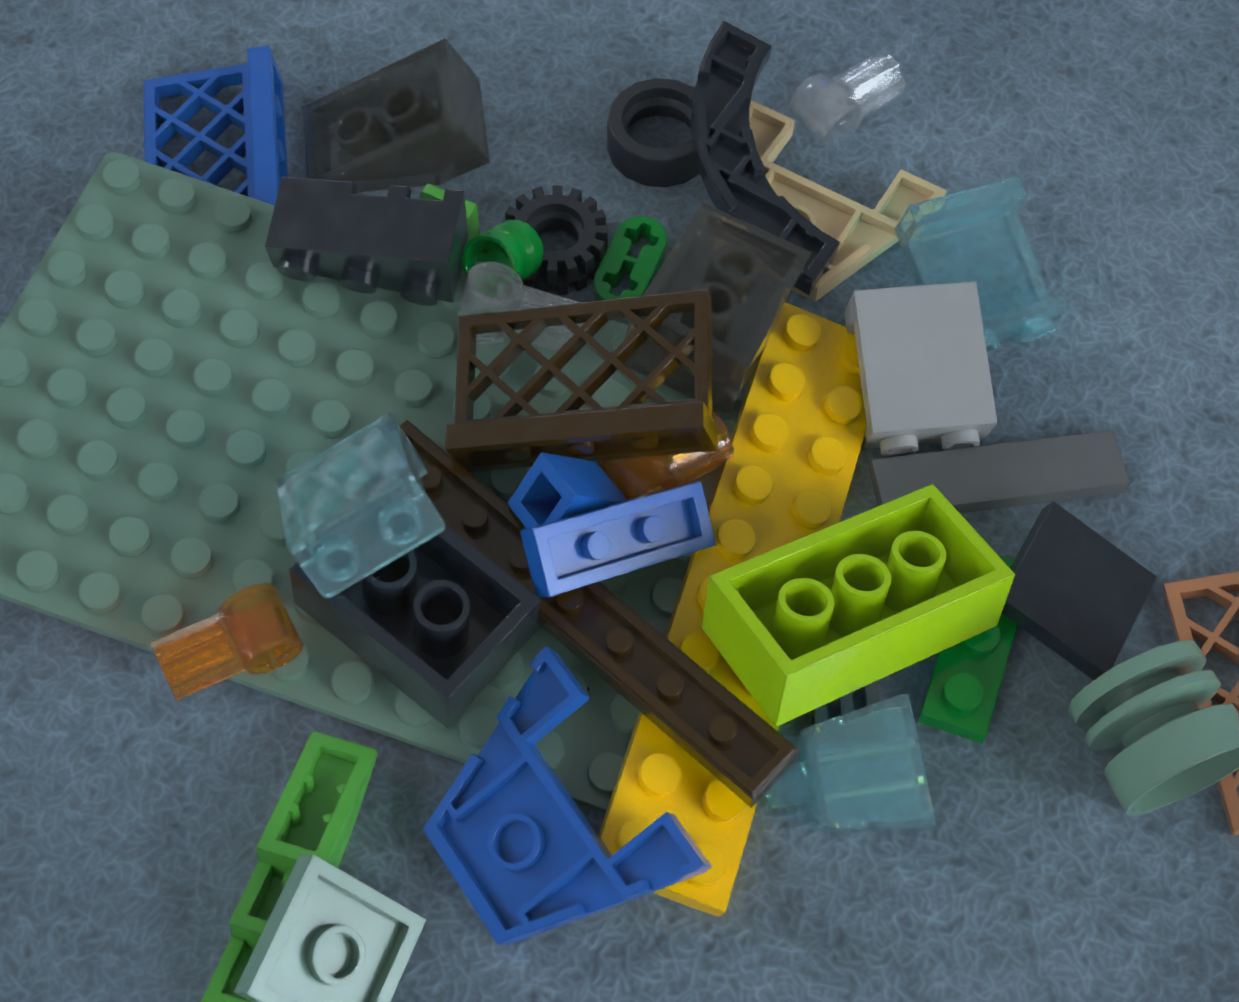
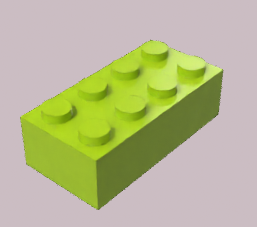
(854, 602)

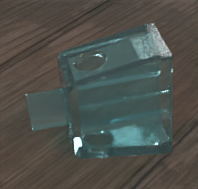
(860, 773)

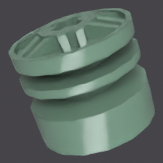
(1155, 714)

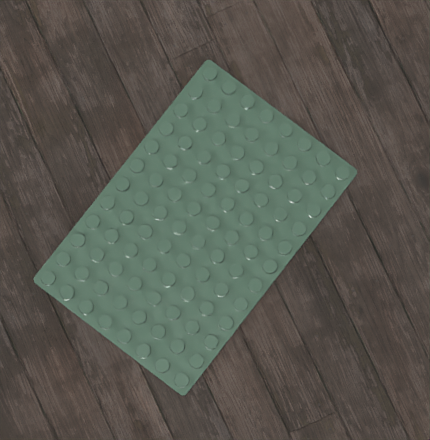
(180, 374)

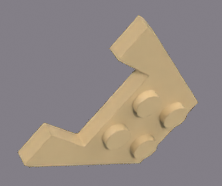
(860, 230)

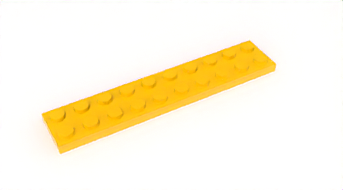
(785, 481)

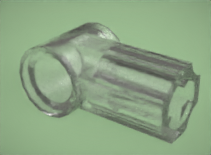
(840, 104)
(499, 288)

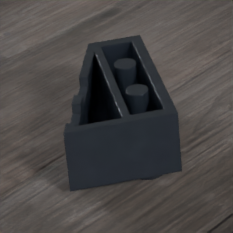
(369, 238)

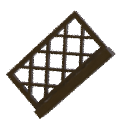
(591, 433)

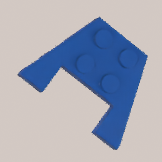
(524, 842)

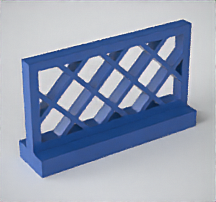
(262, 121)

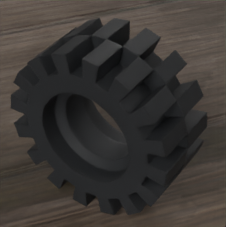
(570, 215)

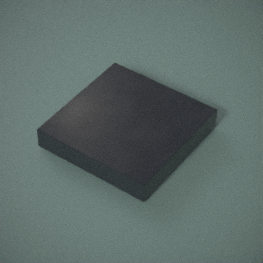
(1076, 591)

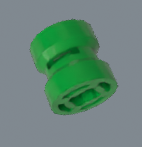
(508, 243)

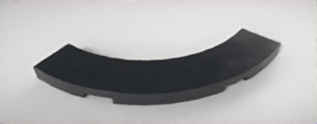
(729, 154)

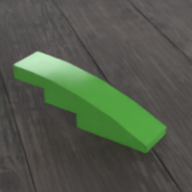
(310, 818)

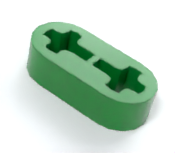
(618, 258)

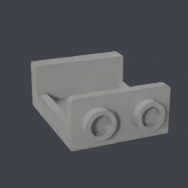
(922, 366)

